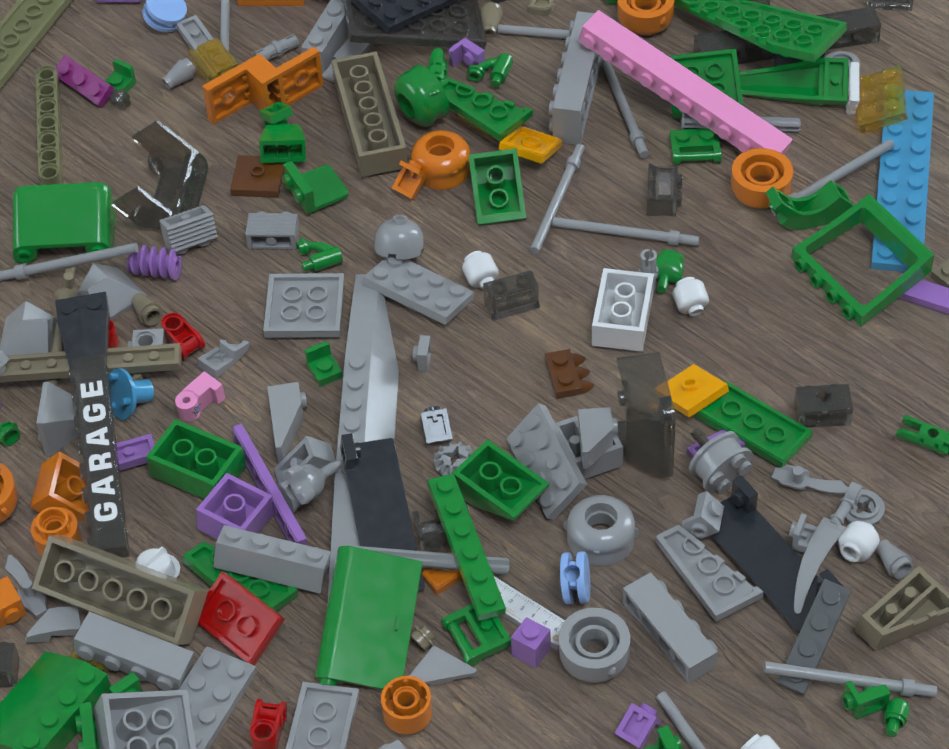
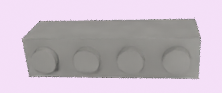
(328, 32)
(271, 559)
(670, 627)
(133, 651)

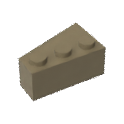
(905, 611)

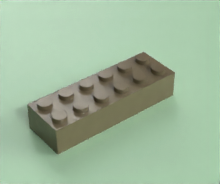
(369, 113)
(120, 589)

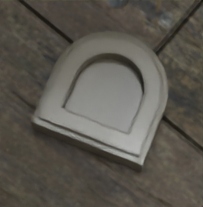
(541, 7)

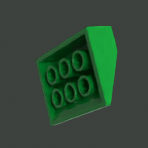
(46, 700)

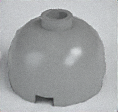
(399, 237)

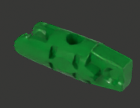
(438, 65)
(928, 436)

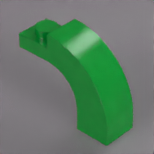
(811, 210)

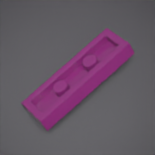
(83, 81)

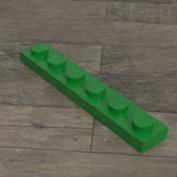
(466, 547)

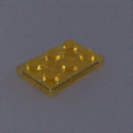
(881, 99)

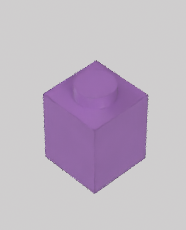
(531, 642)

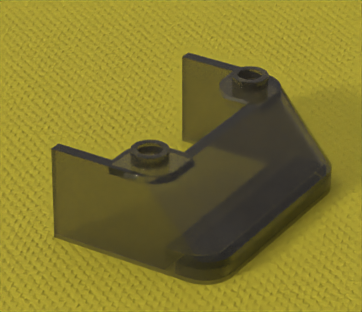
(180, 182)
(649, 414)

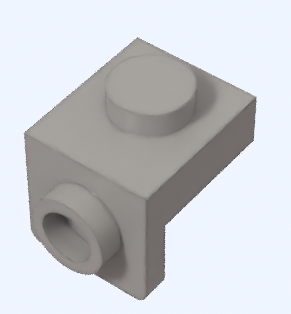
(706, 517)
(801, 533)

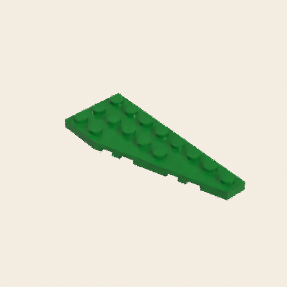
(770, 27)

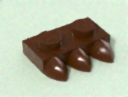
(567, 374)

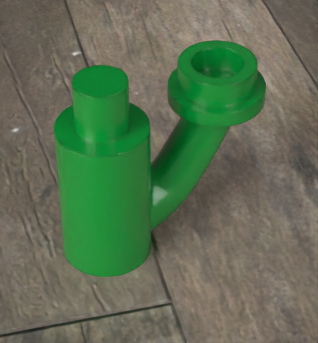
(501, 67)
(327, 255)

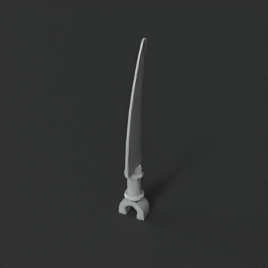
(822, 542)

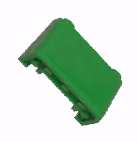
(62, 218)

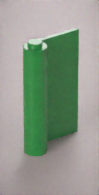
(368, 618)

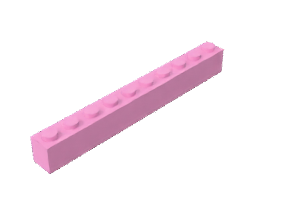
(680, 86)

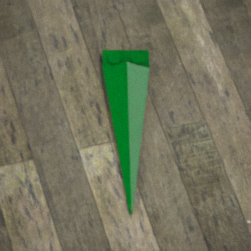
(800, 82)

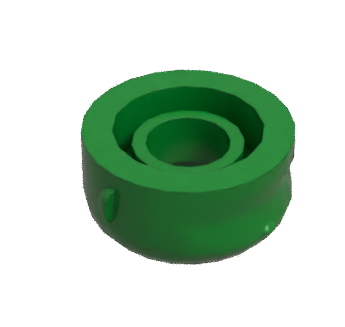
(421, 96)

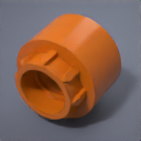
(54, 522)
(406, 704)

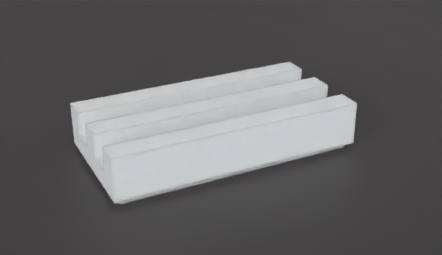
(853, 88)

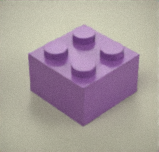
(234, 505)

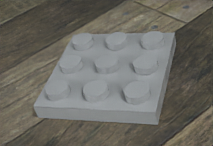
(304, 305)

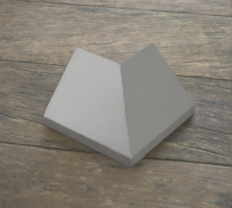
(115, 283)
(28, 331)
(55, 419)

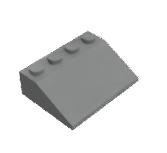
(144, 720)

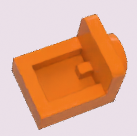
(409, 179)

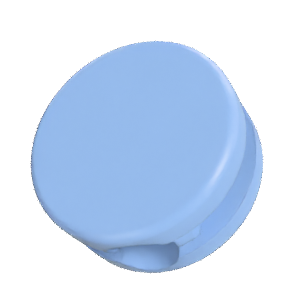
(164, 14)
(575, 577)

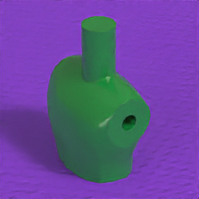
(670, 268)

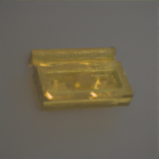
(212, 59)

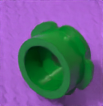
(9, 433)

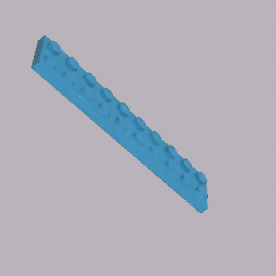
(905, 175)

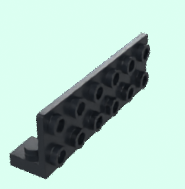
(377, 495)
(764, 554)

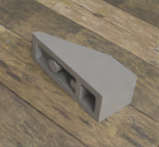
(286, 415)

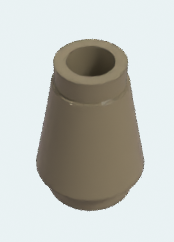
(491, 16)
(147, 310)

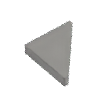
(441, 668)

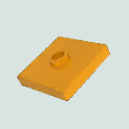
(531, 144)
(695, 390)

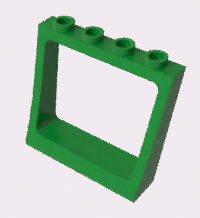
(890, 233)

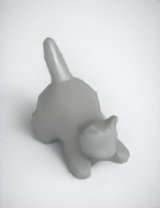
(305, 483)

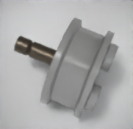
(719, 460)

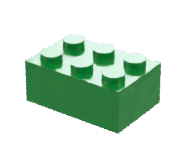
(194, 459)

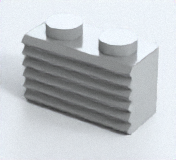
(188, 229)
(272, 230)

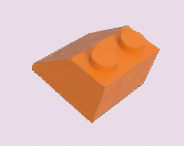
(60, 486)

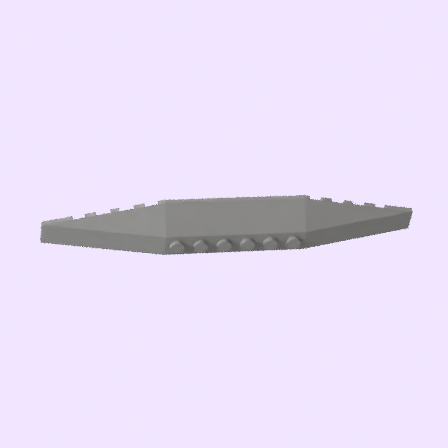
(366, 399)

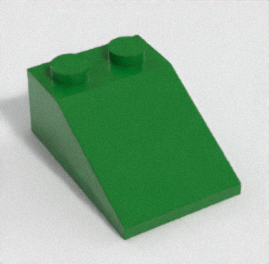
(497, 187)
(498, 482)

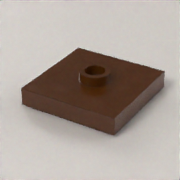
(256, 178)

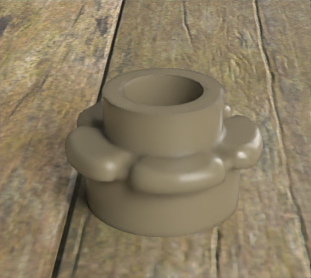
(422, 637)

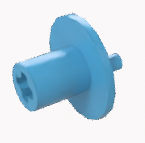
(128, 393)

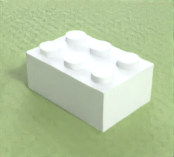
(622, 309)

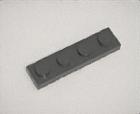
(816, 633)

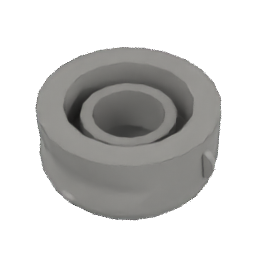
(605, 545)
(594, 627)

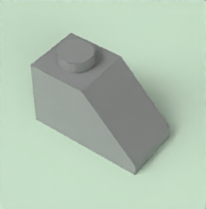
(595, 433)
(306, 452)

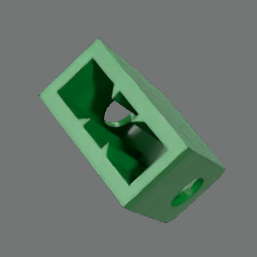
(282, 144)

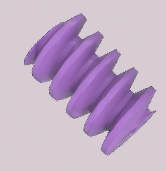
(155, 263)

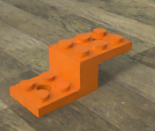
(262, 84)

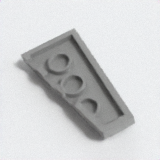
(708, 577)

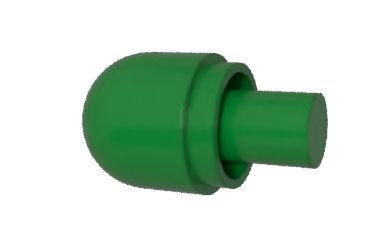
(895, 715)

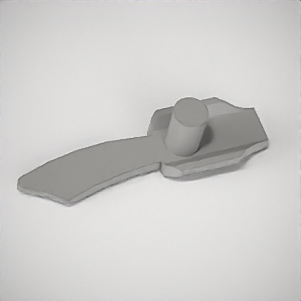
(799, 478)
(33, 600)

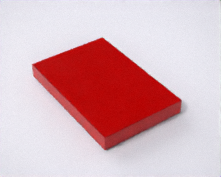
(239, 618)

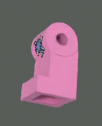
(198, 396)

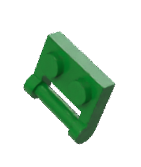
(694, 145)
(488, 633)

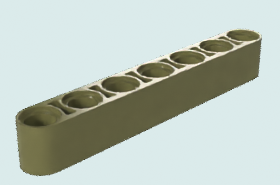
(49, 126)

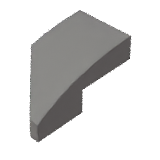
(222, 357)
(55, 622)

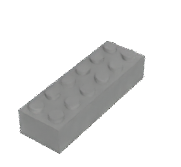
(575, 86)

